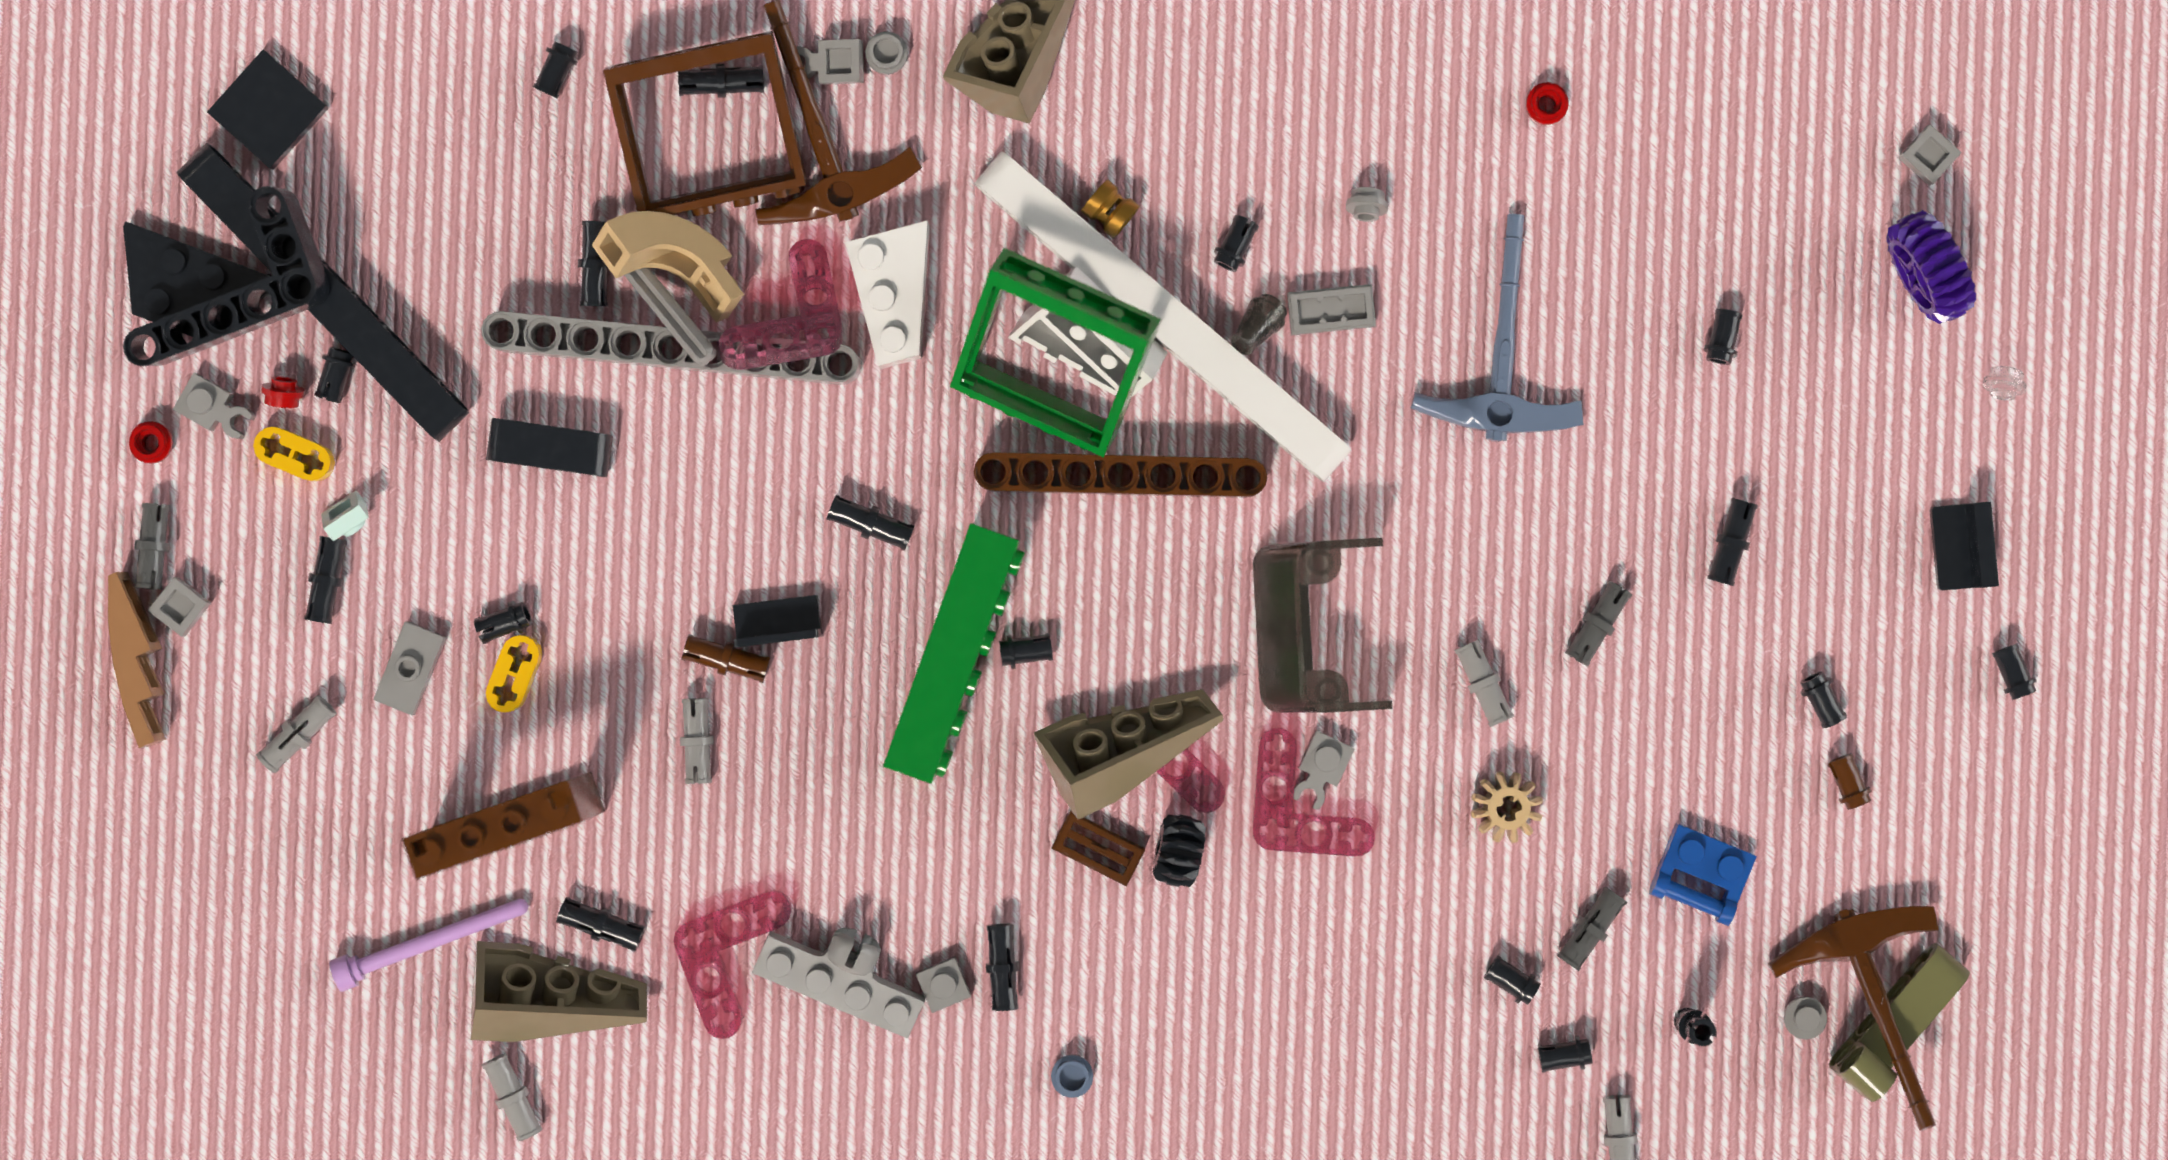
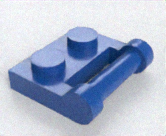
(1706, 860)

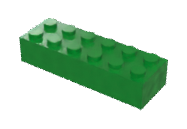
(952, 653)

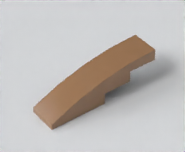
(131, 643)

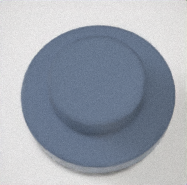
(1072, 1076)

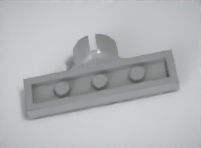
(841, 979)

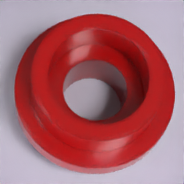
(1558, 97)
(282, 392)
(138, 439)

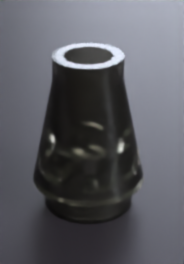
(1260, 321)

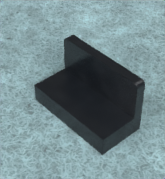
(1964, 546)
(777, 621)

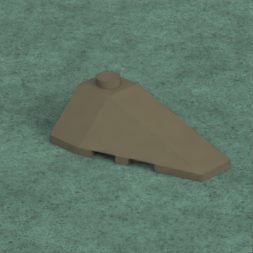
(1010, 56)
(1112, 753)
(539, 997)

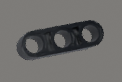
(549, 447)

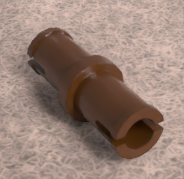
(725, 658)

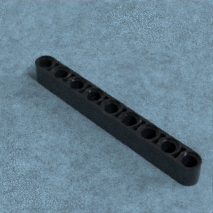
(343, 310)

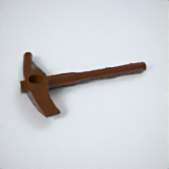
(839, 190)
(1854, 940)

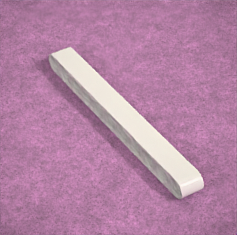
(1179, 329)

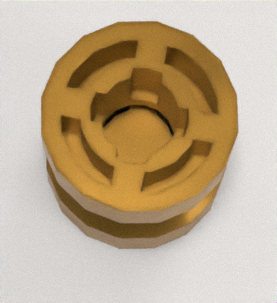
(1101, 204)

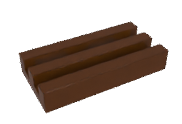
(1131, 864)

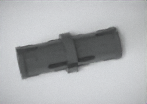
(152, 546)
(1598, 623)
(1591, 928)

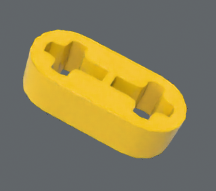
(297, 445)
(504, 669)

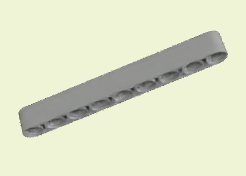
(650, 351)

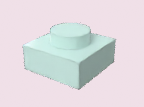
(345, 516)

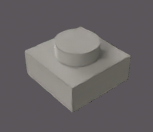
(1929, 155)
(179, 606)
(943, 984)

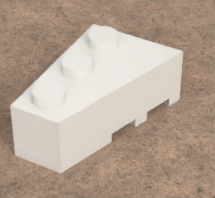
(891, 289)
(1097, 357)

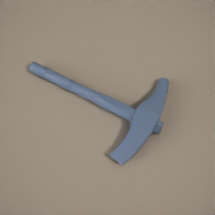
(1499, 410)

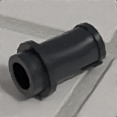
(555, 69)
(1235, 244)
(1723, 337)
(334, 374)
(503, 622)
(1025, 650)
(2014, 672)
(1823, 699)
(1512, 980)
(1565, 1055)

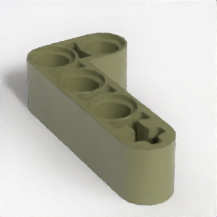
(1915, 1003)

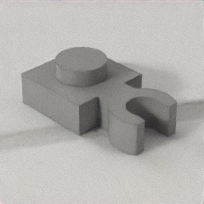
(836, 61)
(209, 404)
(1324, 762)

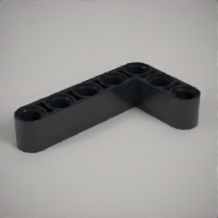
(245, 300)

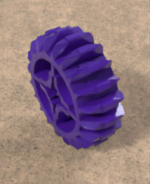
(1931, 267)

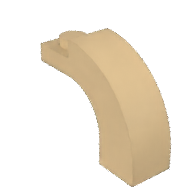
(675, 246)

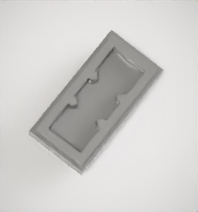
(1331, 309)
(409, 668)

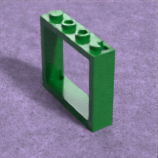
(1070, 301)

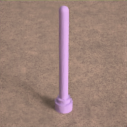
(350, 970)

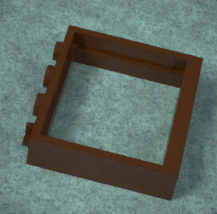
(705, 201)
(503, 825)

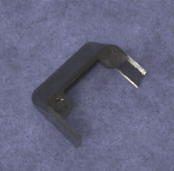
(1284, 628)

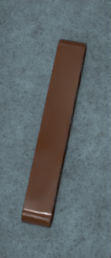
(1141, 469)

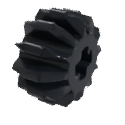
(1179, 850)

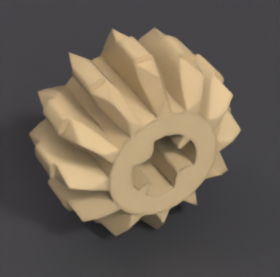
(1494, 799)

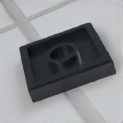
(267, 109)

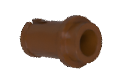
(1849, 782)

